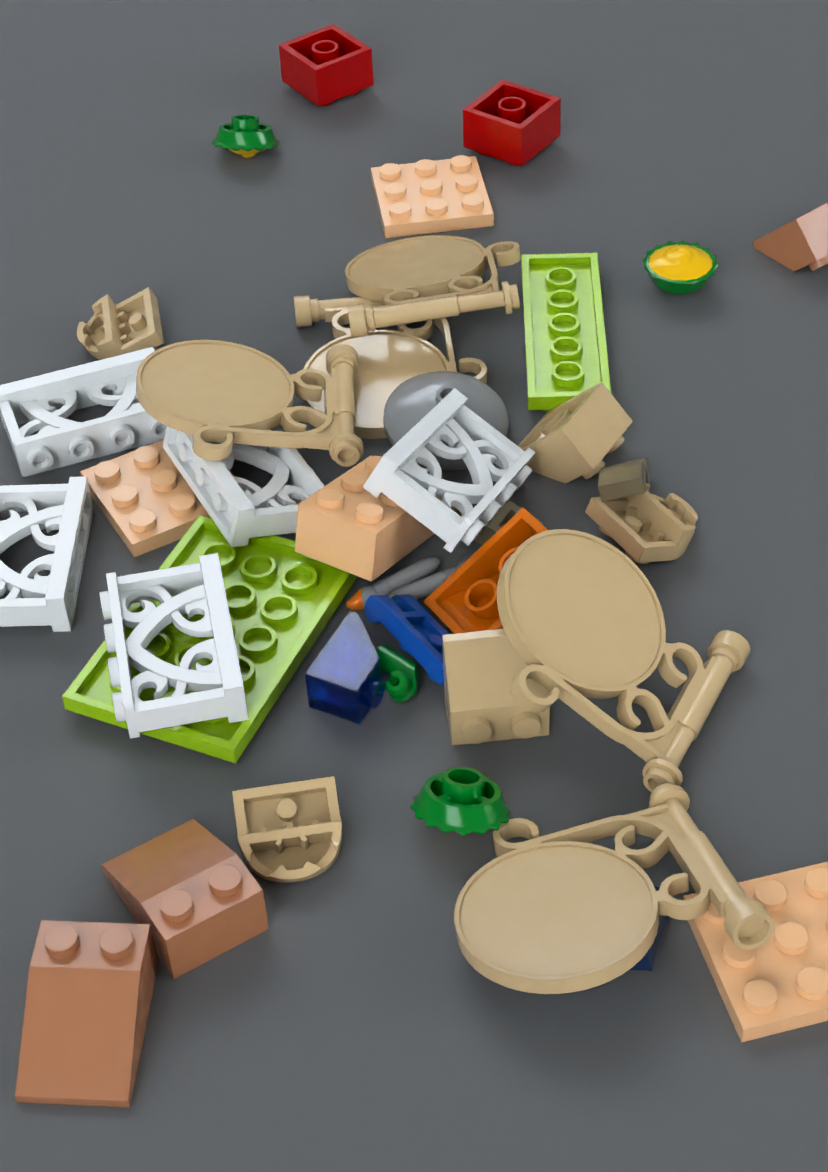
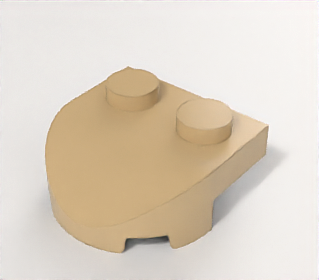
(122, 326)
(646, 525)
(289, 829)

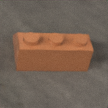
(799, 241)

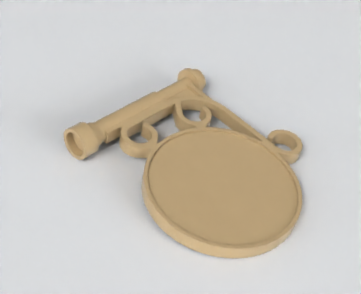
(428, 280)
(384, 357)
(240, 394)
(597, 632)
(580, 914)

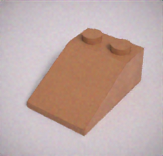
(190, 894)
(86, 1013)

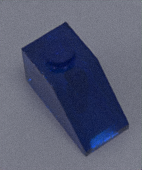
(346, 673)

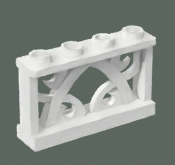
(56, 395)
(416, 491)
(239, 505)
(50, 507)
(216, 687)

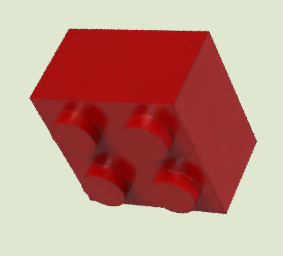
(326, 65)
(511, 122)

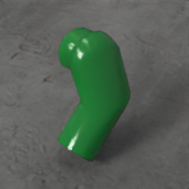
(402, 674)

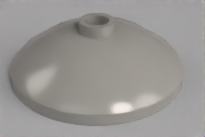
(423, 392)

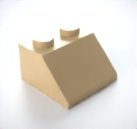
(577, 435)
(479, 693)

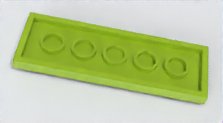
(562, 327)

